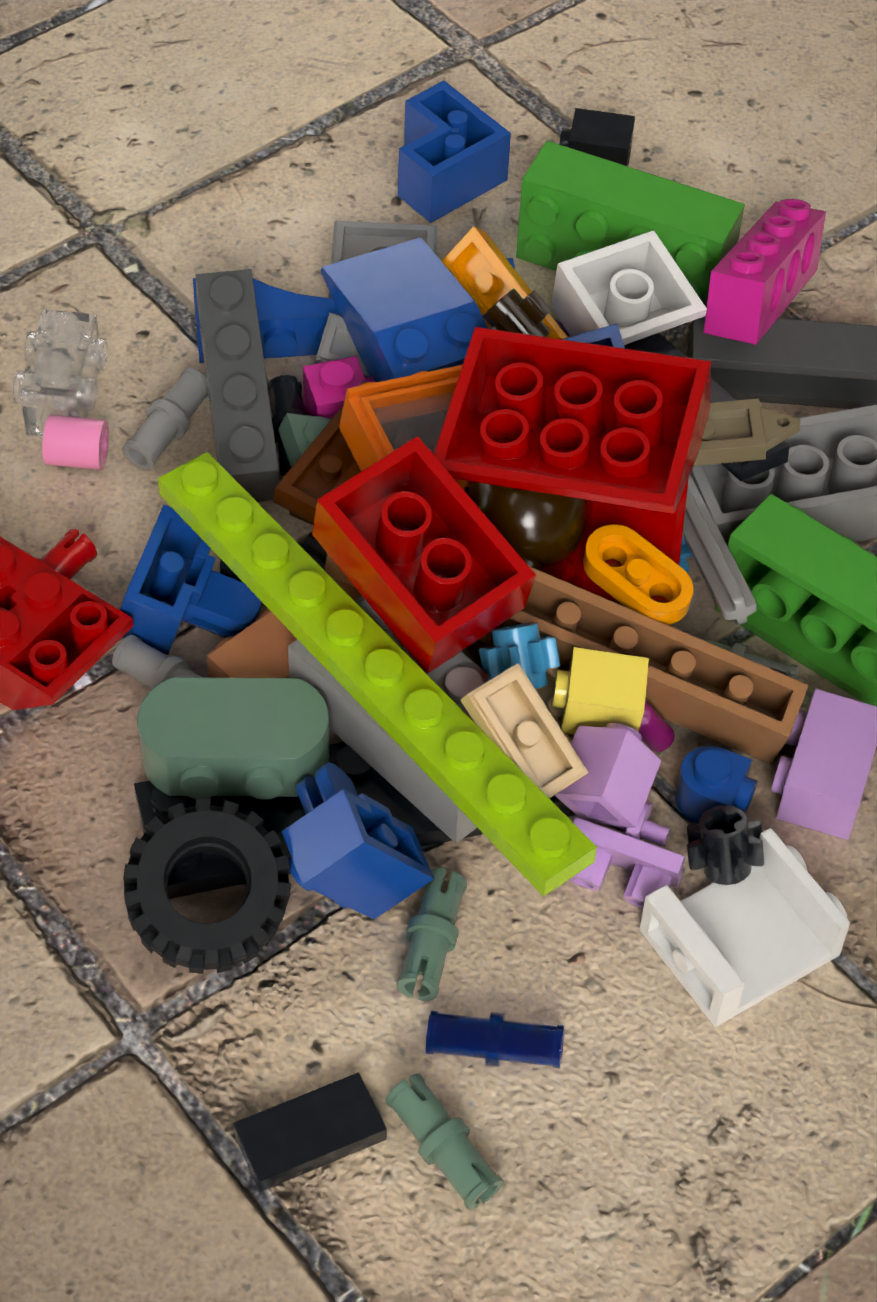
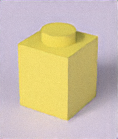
(601, 690)

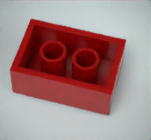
(422, 554)

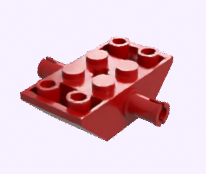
(50, 623)

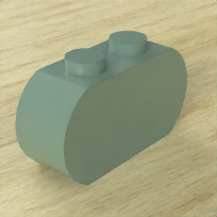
(232, 736)

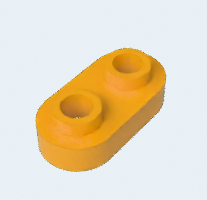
(642, 574)

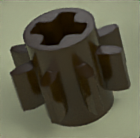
(519, 314)

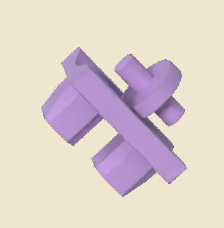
(650, 865)

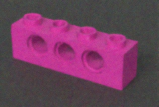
(764, 271)

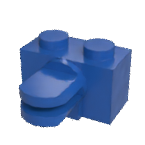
(178, 585)
(353, 846)

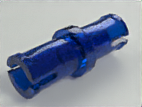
(495, 1039)

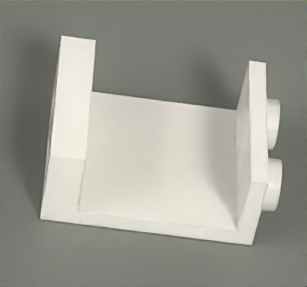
(746, 937)

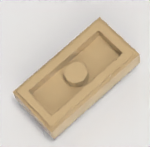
(525, 730)

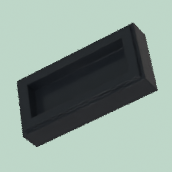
(309, 1131)

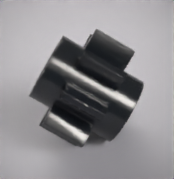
(725, 845)

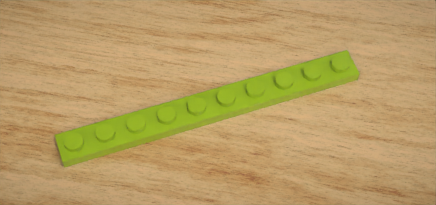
(380, 676)

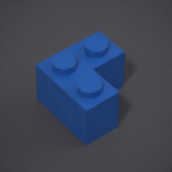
(449, 152)

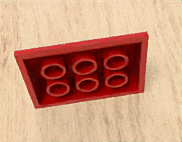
(576, 419)

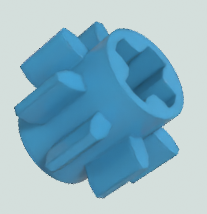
(524, 646)

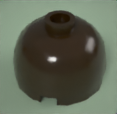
(536, 524)

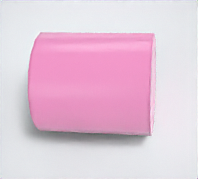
(75, 442)

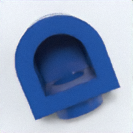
(713, 779)

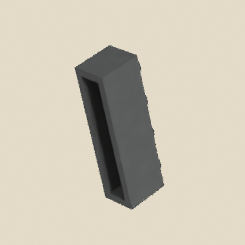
(795, 363)
(237, 380)

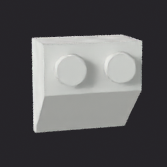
(625, 285)

